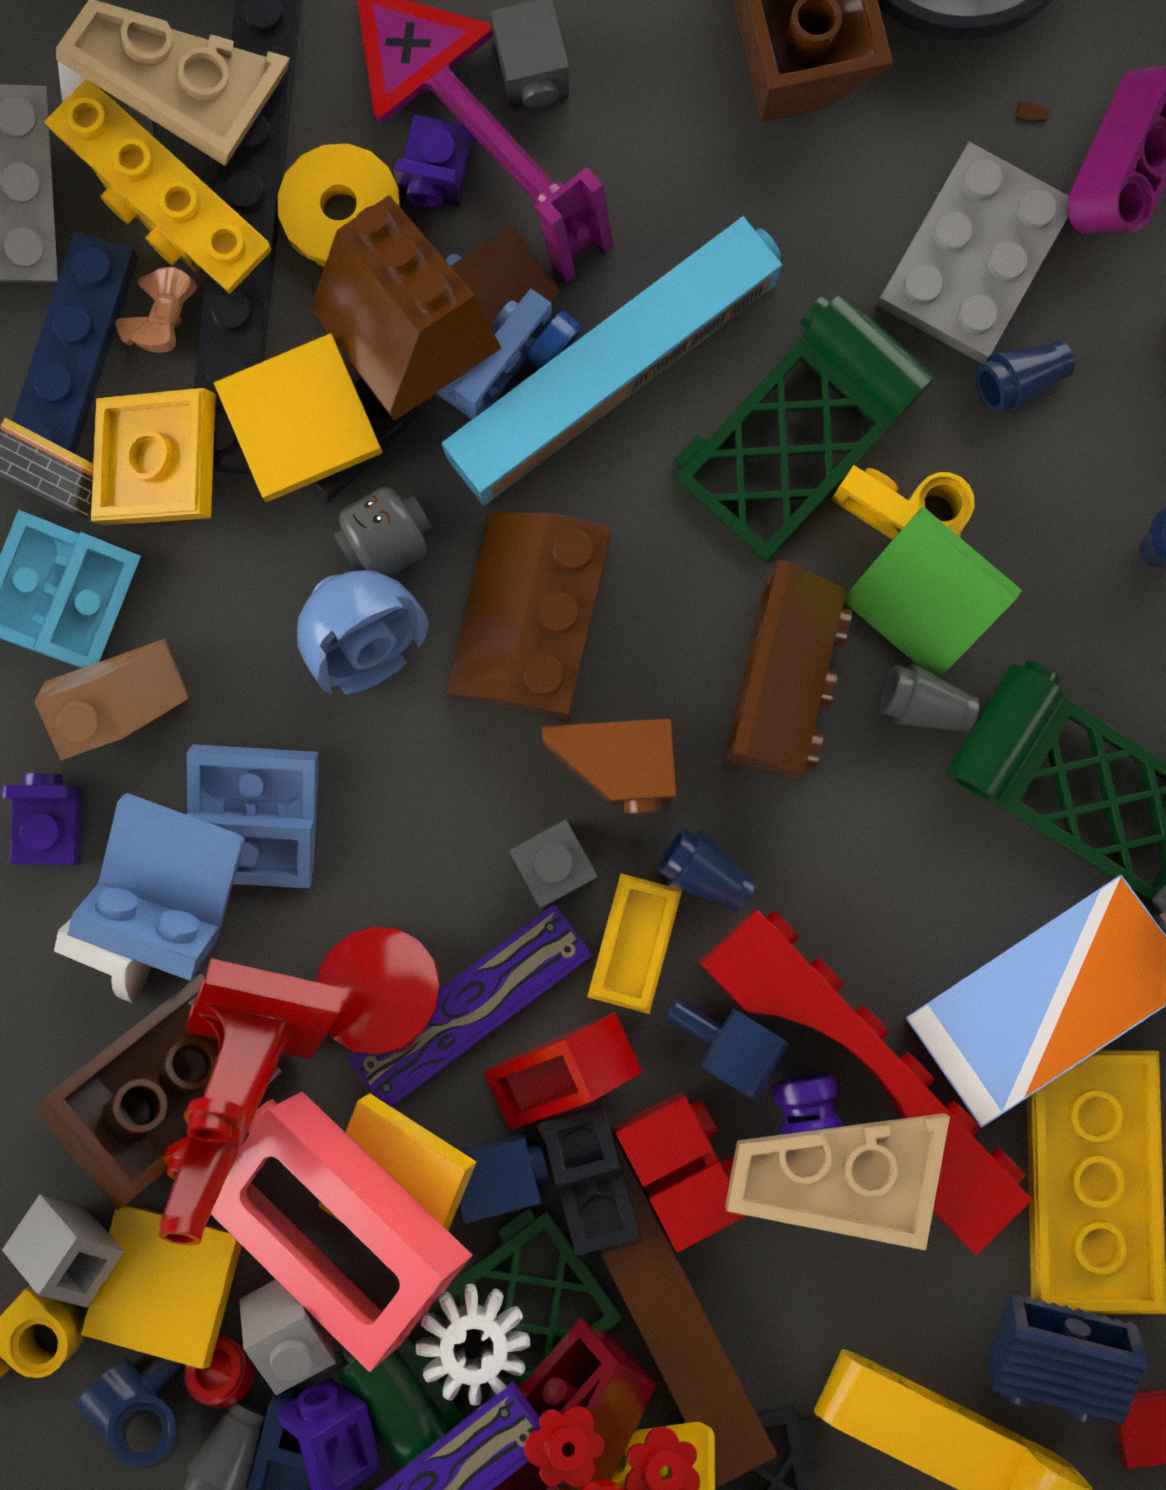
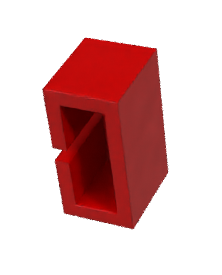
(679, 1168)

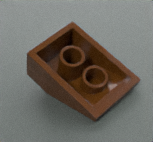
(132, 1099)

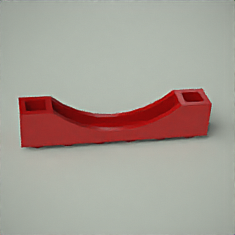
(768, 976)

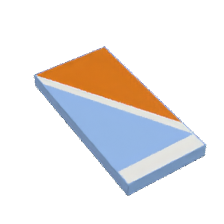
(1047, 1001)

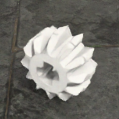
(491, 1357)

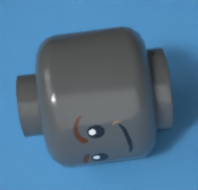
(383, 532)

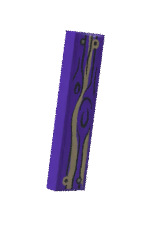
(478, 1004)
(476, 1451)

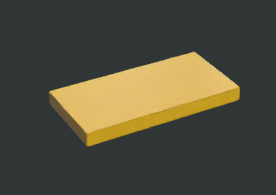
(1098, 1186)

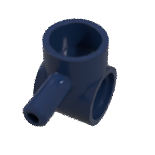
(737, 1048)
(124, 1395)

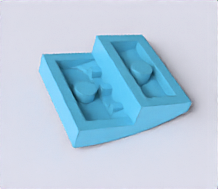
(61, 590)

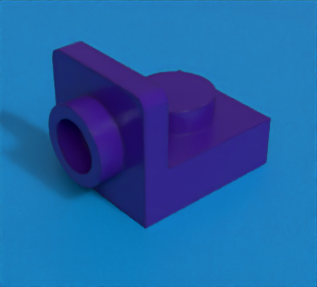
(434, 162)
(45, 821)
(332, 1436)

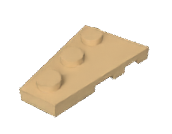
(178, 80)
(846, 1179)

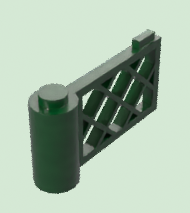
(854, 360)
(1011, 744)
(413, 1412)

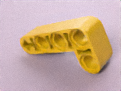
(936, 1432)

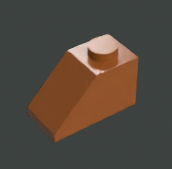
(620, 760)

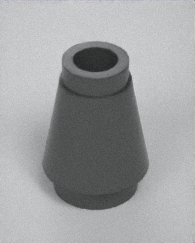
(924, 700)
(228, 1451)

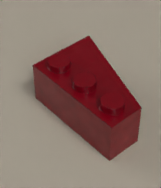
(592, 1373)

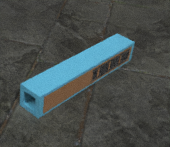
(614, 360)

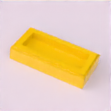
(634, 943)

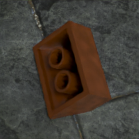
(810, 51)
(399, 309)
(530, 612)
(788, 674)

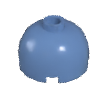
(358, 629)

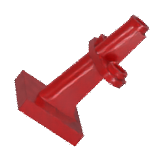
(255, 1021)

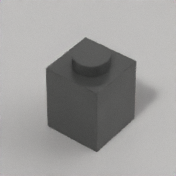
(530, 53)
(553, 864)

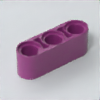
(1126, 159)

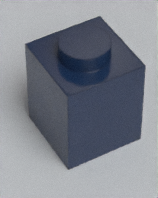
(504, 1177)

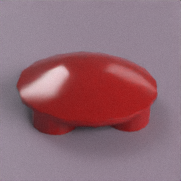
(387, 989)

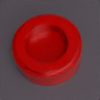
(226, 1378)

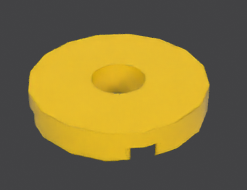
(317, 178)

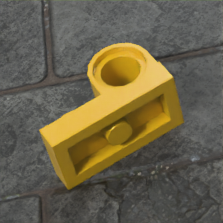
(875, 501)
(18, 1340)

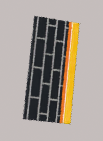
(45, 468)

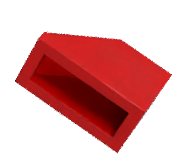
(563, 1072)

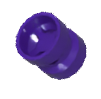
(805, 1098)

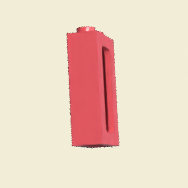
(364, 1201)

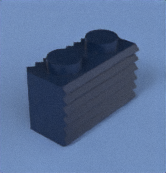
(1066, 1360)

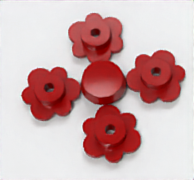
(577, 1466)

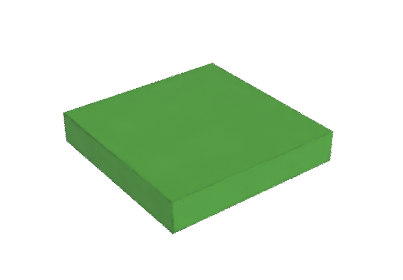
(931, 594)

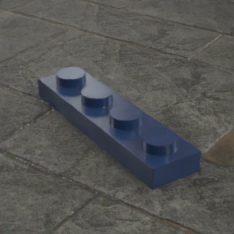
(75, 339)

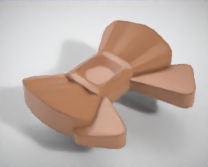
(156, 333)

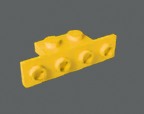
(157, 189)

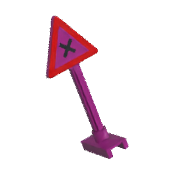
(413, 51)

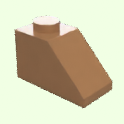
(110, 698)

